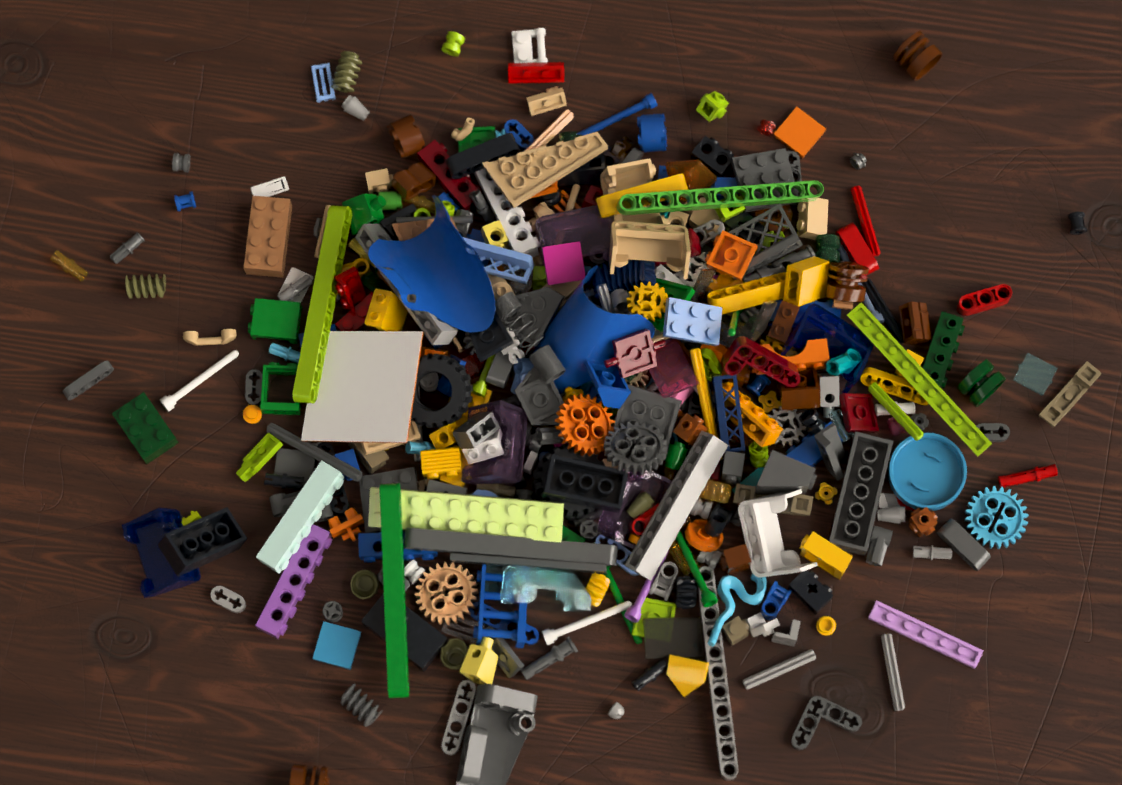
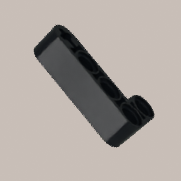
(471, 160)

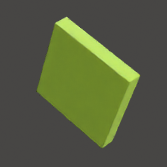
(653, 609)

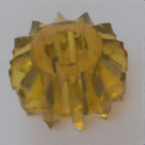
(716, 491)

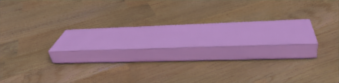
(925, 634)

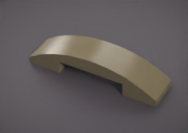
(1070, 394)
(797, 504)

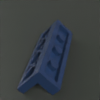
(720, 409)

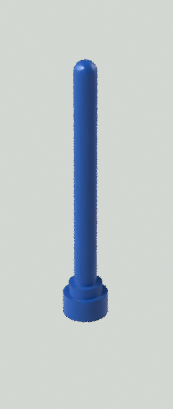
(647, 102)

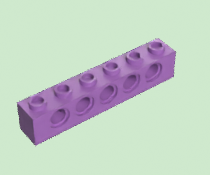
(278, 627)

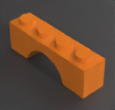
(813, 356)

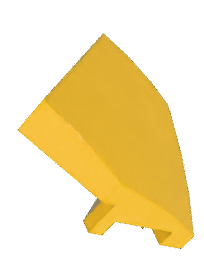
(686, 673)

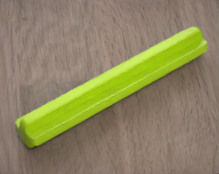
(900, 416)

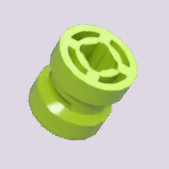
(453, 43)
(758, 455)

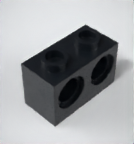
(710, 159)

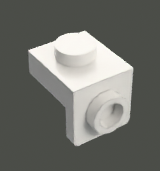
(759, 626)

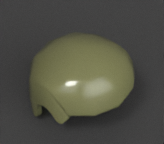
(364, 584)
(453, 653)

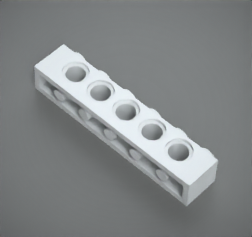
(507, 217)

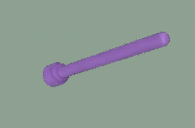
(634, 612)

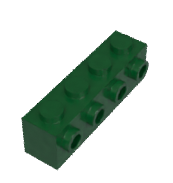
(942, 346)

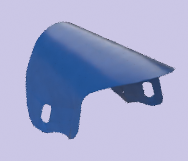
(440, 273)
(586, 333)

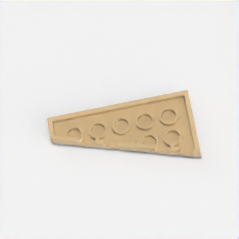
(538, 168)

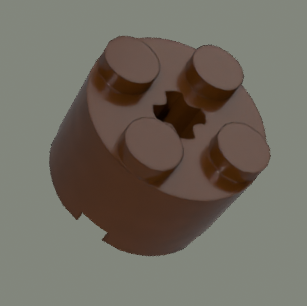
(406, 136)

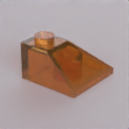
(695, 174)

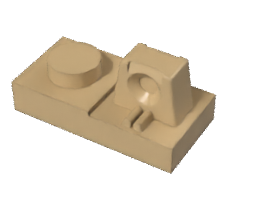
(544, 102)

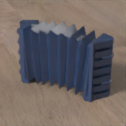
(624, 277)

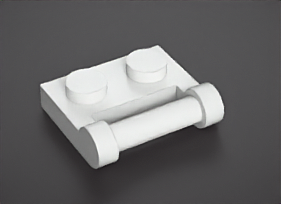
(523, 46)

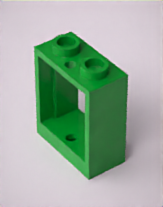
(273, 407)

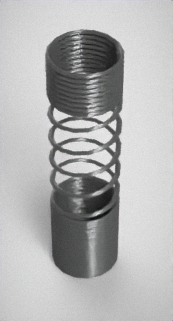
(544, 358)

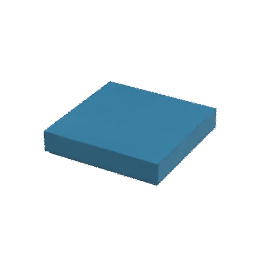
(336, 645)

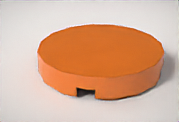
(700, 539)

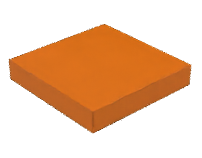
(799, 132)

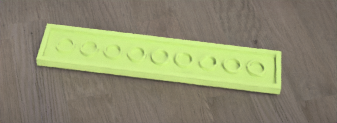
(475, 514)

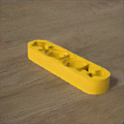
(895, 389)

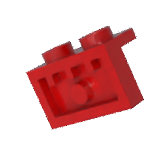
(350, 288)

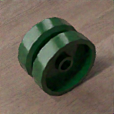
(983, 385)

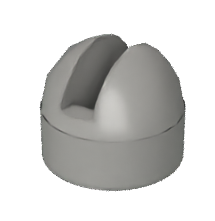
(616, 711)

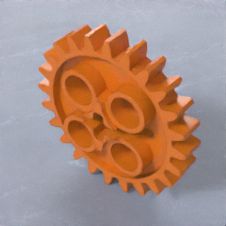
(584, 424)

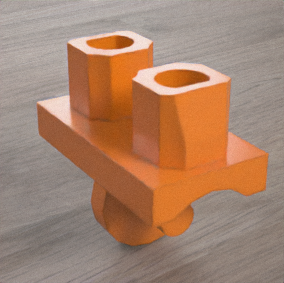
(353, 521)

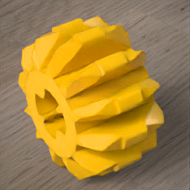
(597, 588)

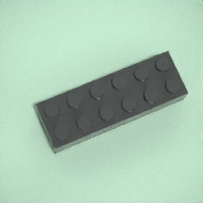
(860, 493)

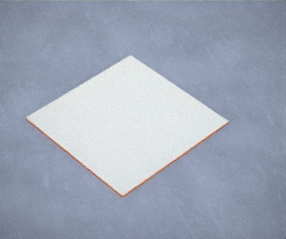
(365, 388)

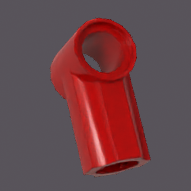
(644, 519)

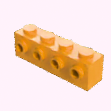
(754, 420)

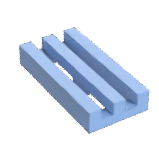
(325, 97)

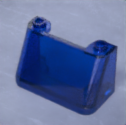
(146, 534)

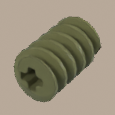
(345, 72)
(146, 286)

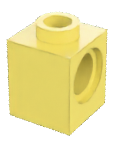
(494, 228)

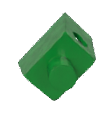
(365, 210)

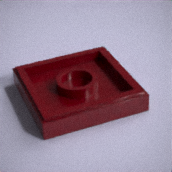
(858, 412)

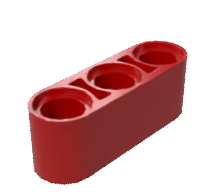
(856, 247)
(990, 293)

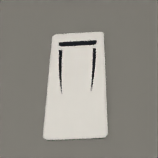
(270, 188)

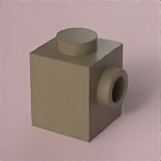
(735, 630)

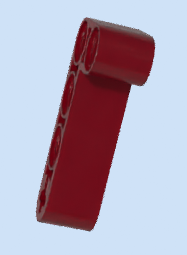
(785, 372)

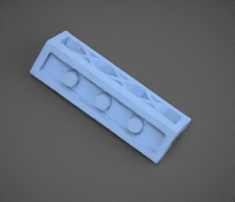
(503, 256)

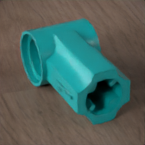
(843, 363)

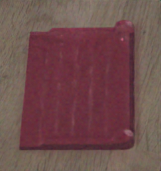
(672, 370)

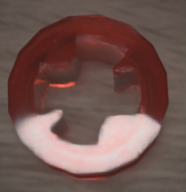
(766, 127)

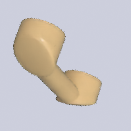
(227, 336)

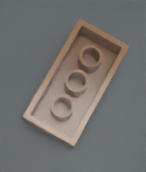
(268, 236)

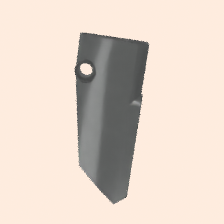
(495, 735)

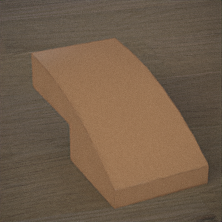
(842, 304)

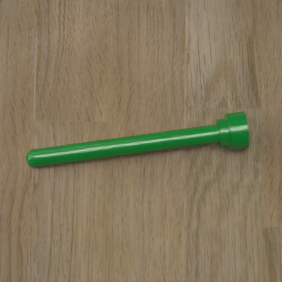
(733, 322)
(708, 598)
(619, 599)

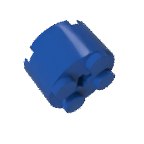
(652, 133)

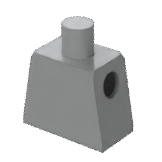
(828, 385)

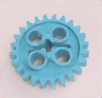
(1012, 525)

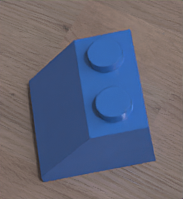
(608, 384)

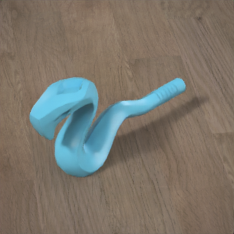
(730, 582)

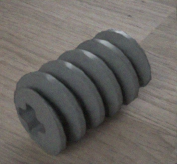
(360, 705)

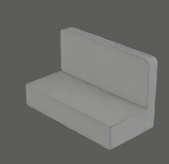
(786, 639)

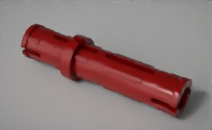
(1034, 474)

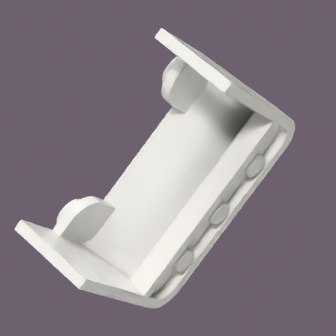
(764, 536)

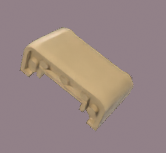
(626, 176)

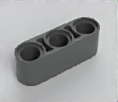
(501, 369)
(963, 544)

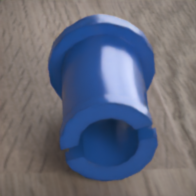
(446, 197)

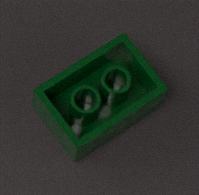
(145, 428)

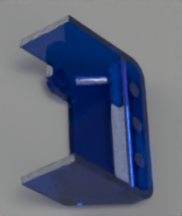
(840, 335)

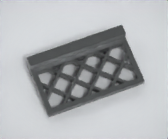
(775, 251)

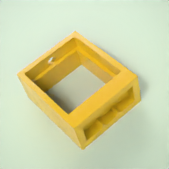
(826, 554)

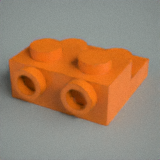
(730, 255)

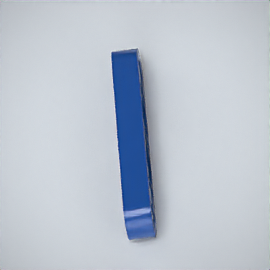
(504, 623)

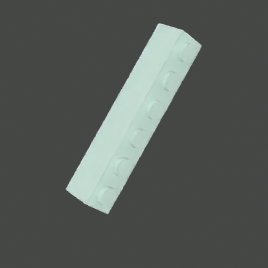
(300, 517)

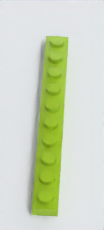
(919, 379)

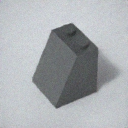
(785, 475)

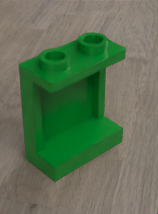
(275, 320)

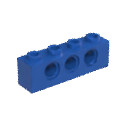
(369, 540)

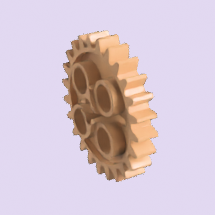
(442, 576)

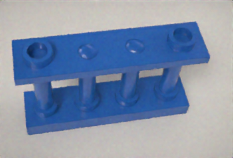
(517, 616)

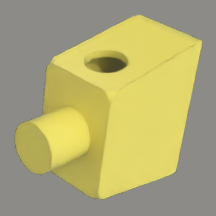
(480, 662)

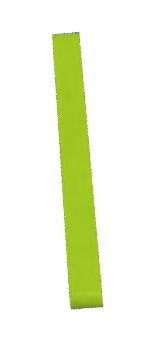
(322, 305)

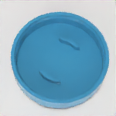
(927, 472)

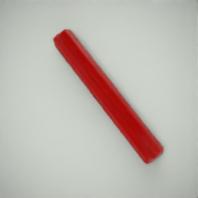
(865, 220)

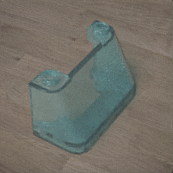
(522, 581)

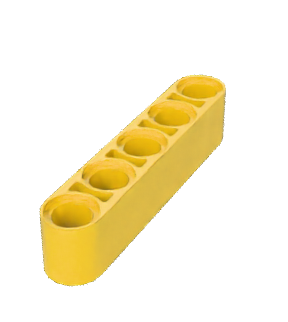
(608, 203)
(748, 293)

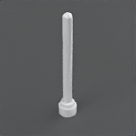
(169, 401)
(551, 635)

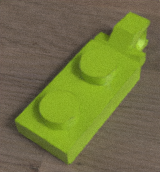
(258, 456)

